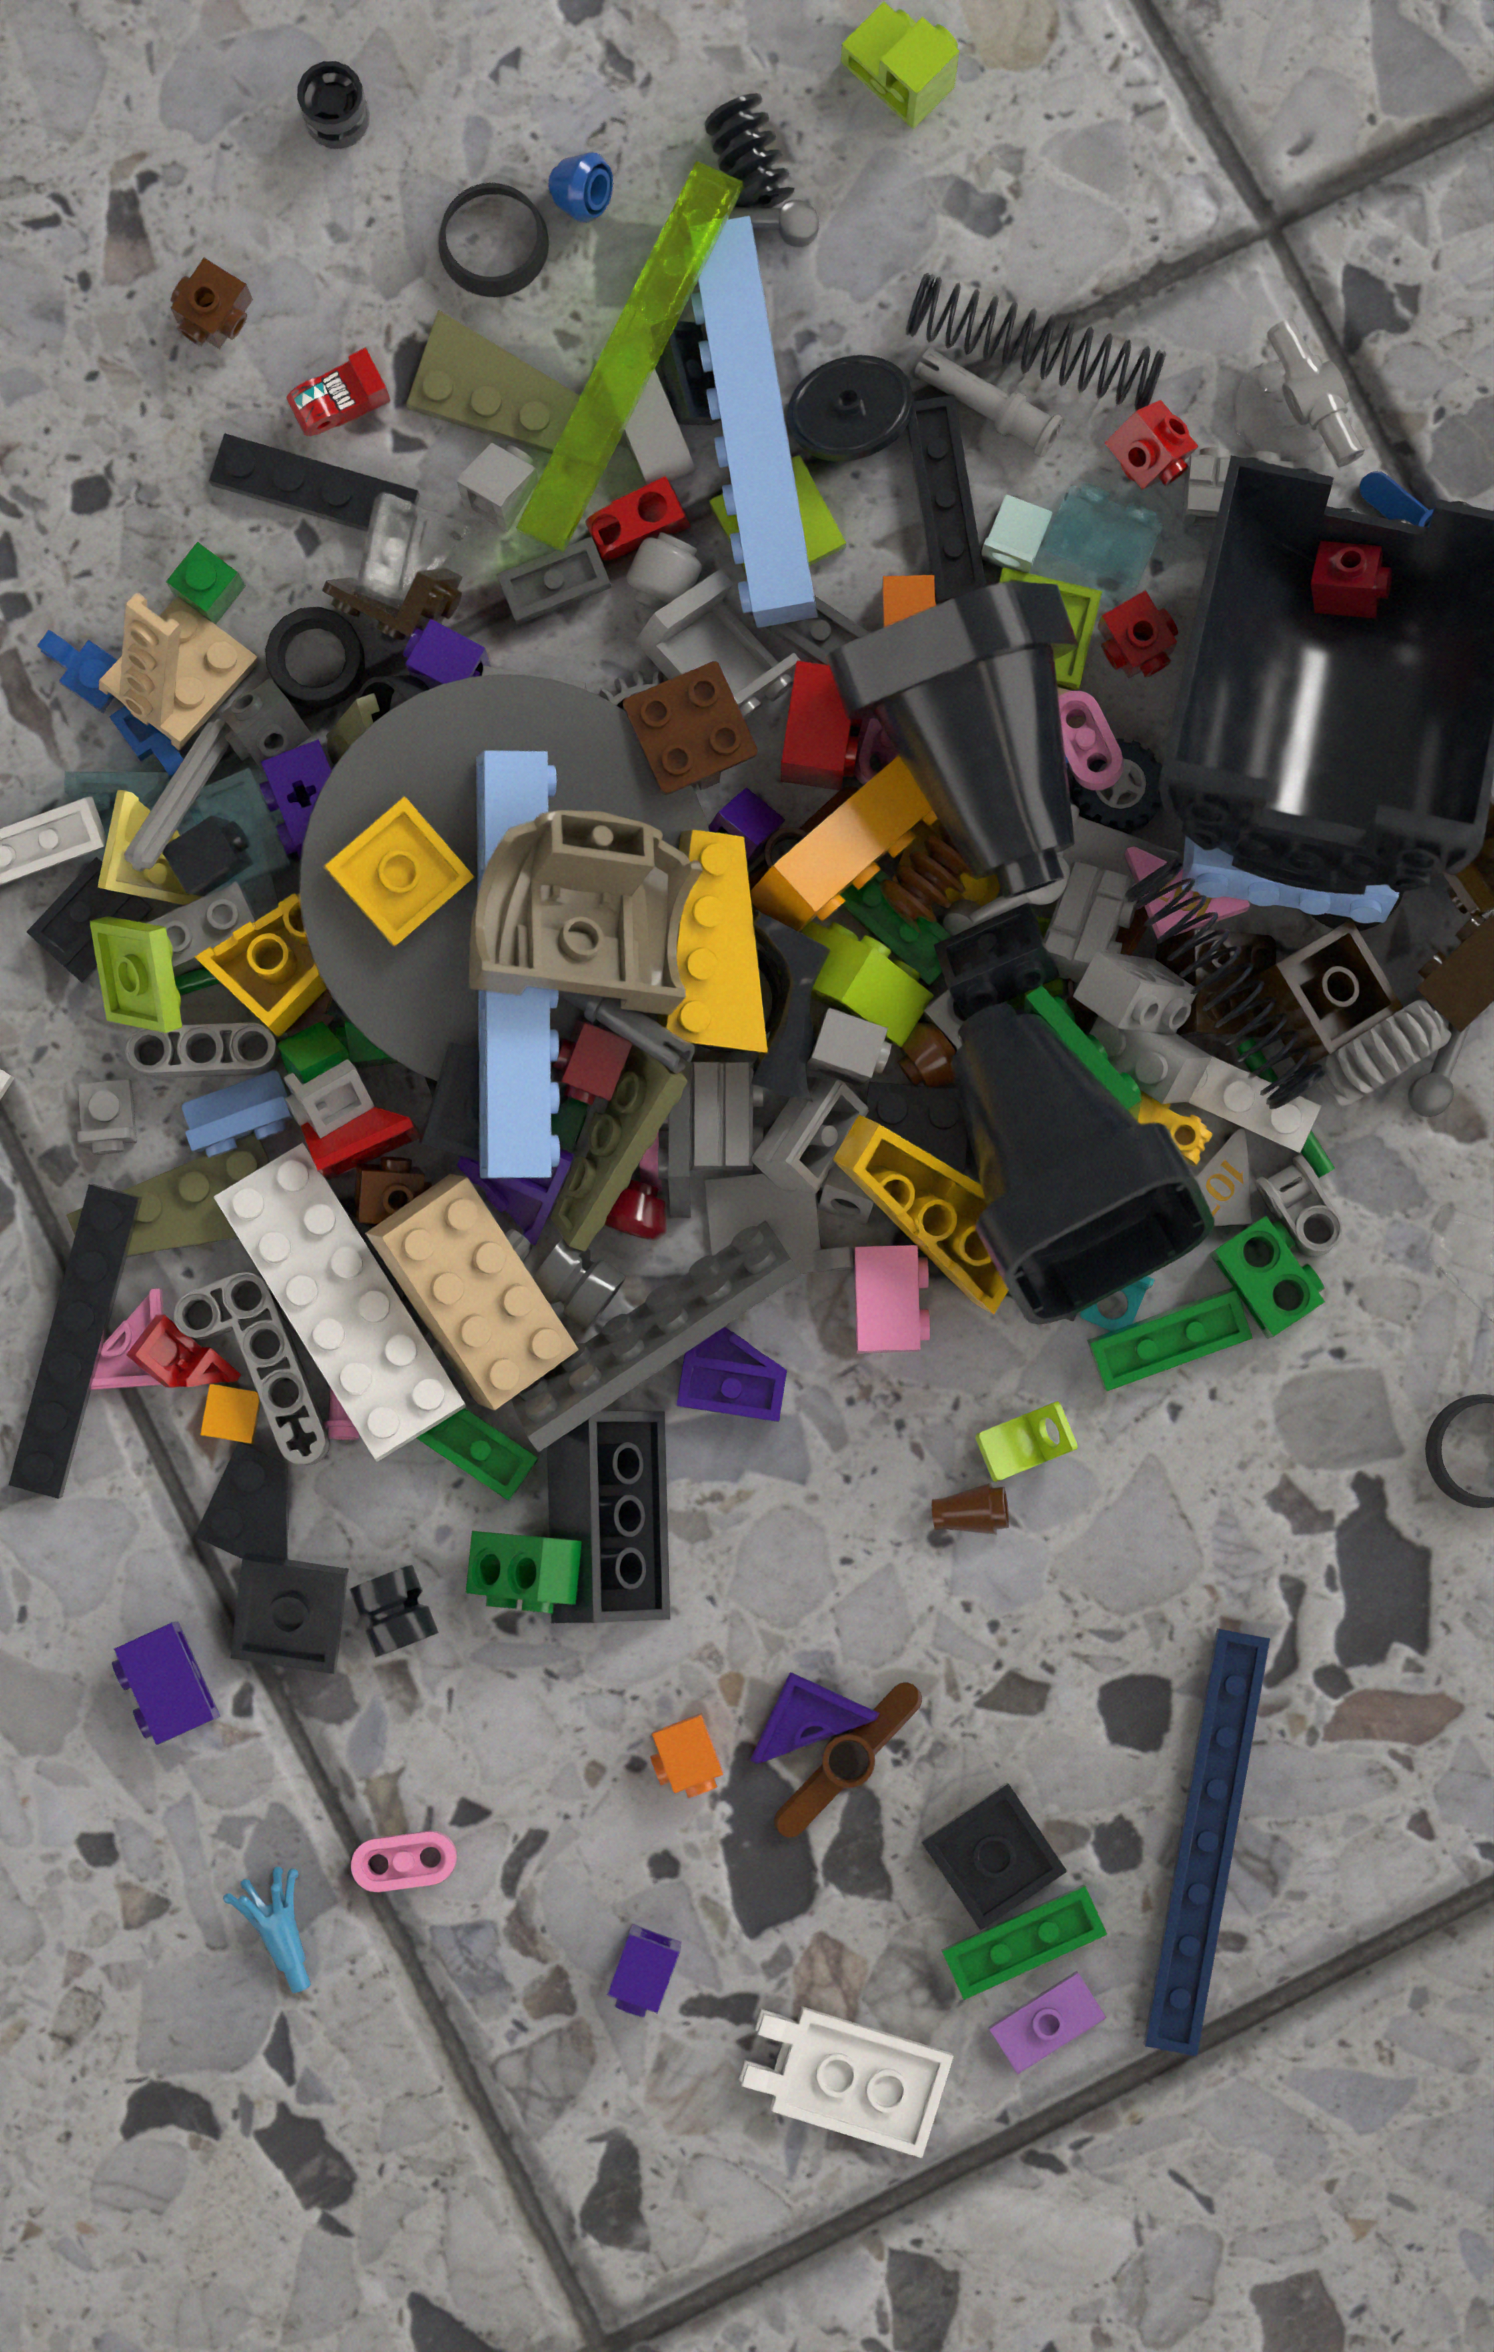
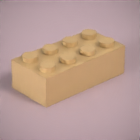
(472, 1291)

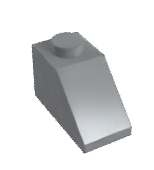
(498, 484)

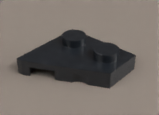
(249, 1506)

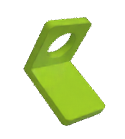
(1025, 1442)

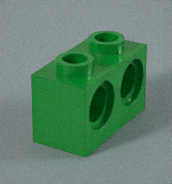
(1257, 1284)
(523, 1569)

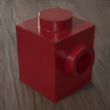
(1349, 579)
(590, 1062)

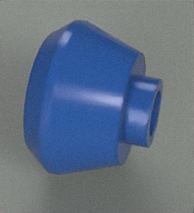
(582, 186)

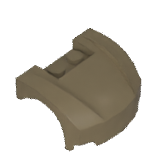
(583, 910)

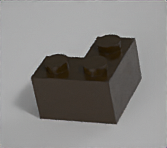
(1464, 980)

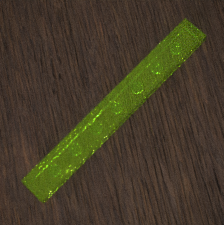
(630, 356)

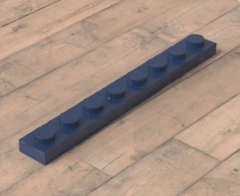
(1206, 1842)

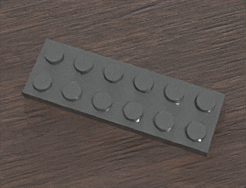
(655, 1334)

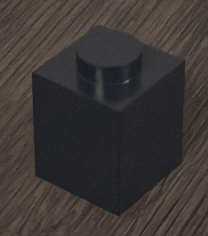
(208, 855)

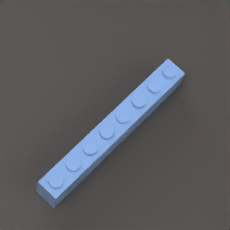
(753, 430)
(513, 1028)

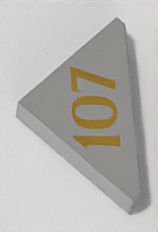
(1227, 1183)

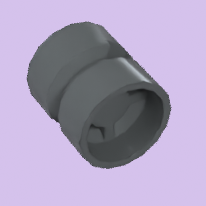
(578, 1283)

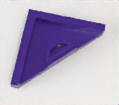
(807, 1716)

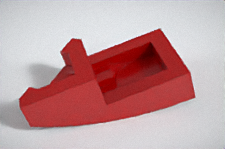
(178, 1359)

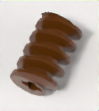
(927, 881)

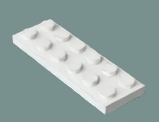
(340, 1302)

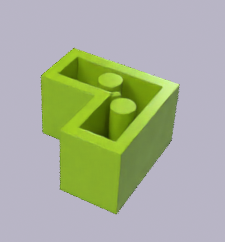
(903, 61)
(866, 983)

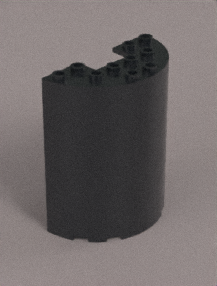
(1331, 739)

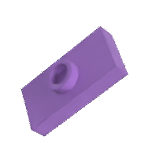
(1047, 2022)

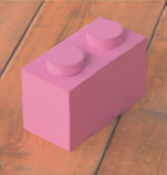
(889, 1299)

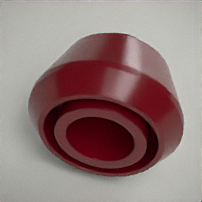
(639, 1212)

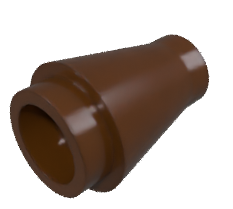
(973, 1510)

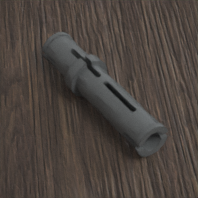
(634, 1027)

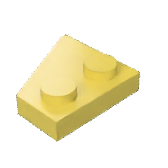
(119, 875)

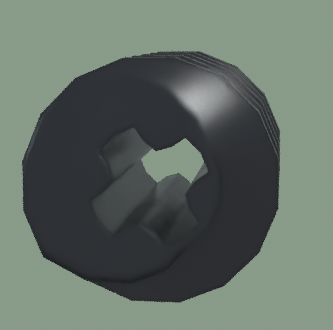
(744, 152)

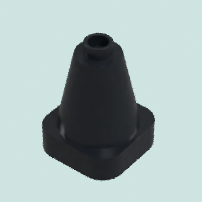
(977, 722)
(1066, 1172)

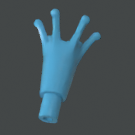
(276, 1926)

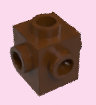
(210, 305)
(377, 1182)

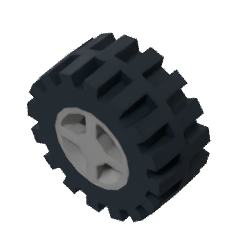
(1139, 778)

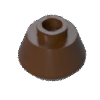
(927, 1056)

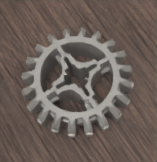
(1383, 1053)

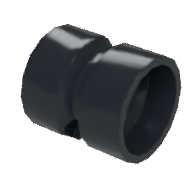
(329, 93)
(394, 1610)

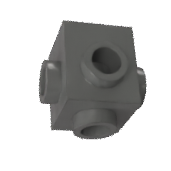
(263, 724)

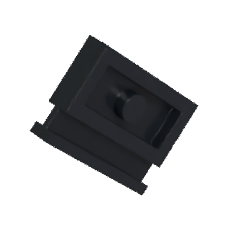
(66, 927)

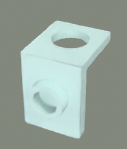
(1016, 534)

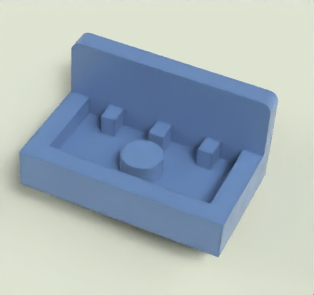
(236, 1112)

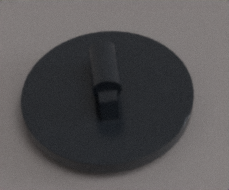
(850, 408)

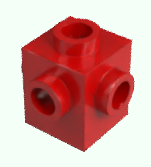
(1152, 446)
(1138, 619)

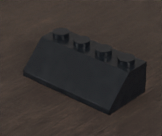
(613, 1497)

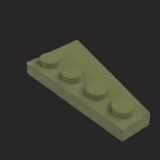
(488, 389)
(616, 1146)
(181, 1205)

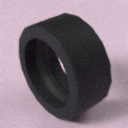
(298, 622)

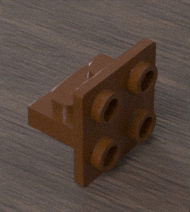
(690, 728)

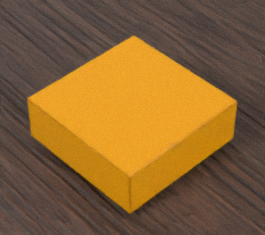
(231, 1414)

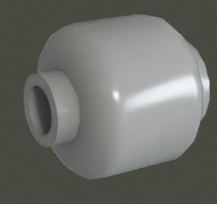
(663, 570)

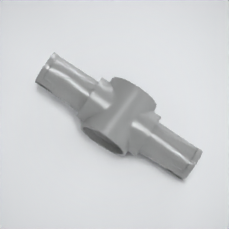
(1315, 392)

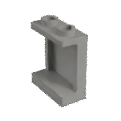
(704, 630)

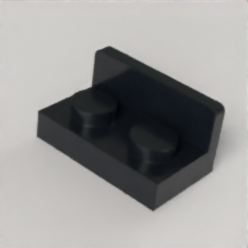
(996, 960)

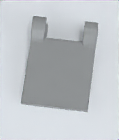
(792, 1215)

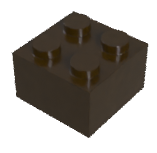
(1328, 992)

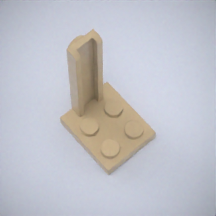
(175, 668)

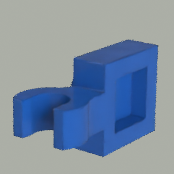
(82, 668)
(147, 740)

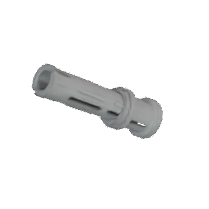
(1010, 412)

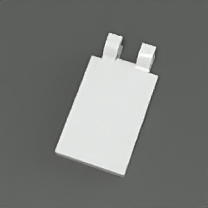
(851, 2079)

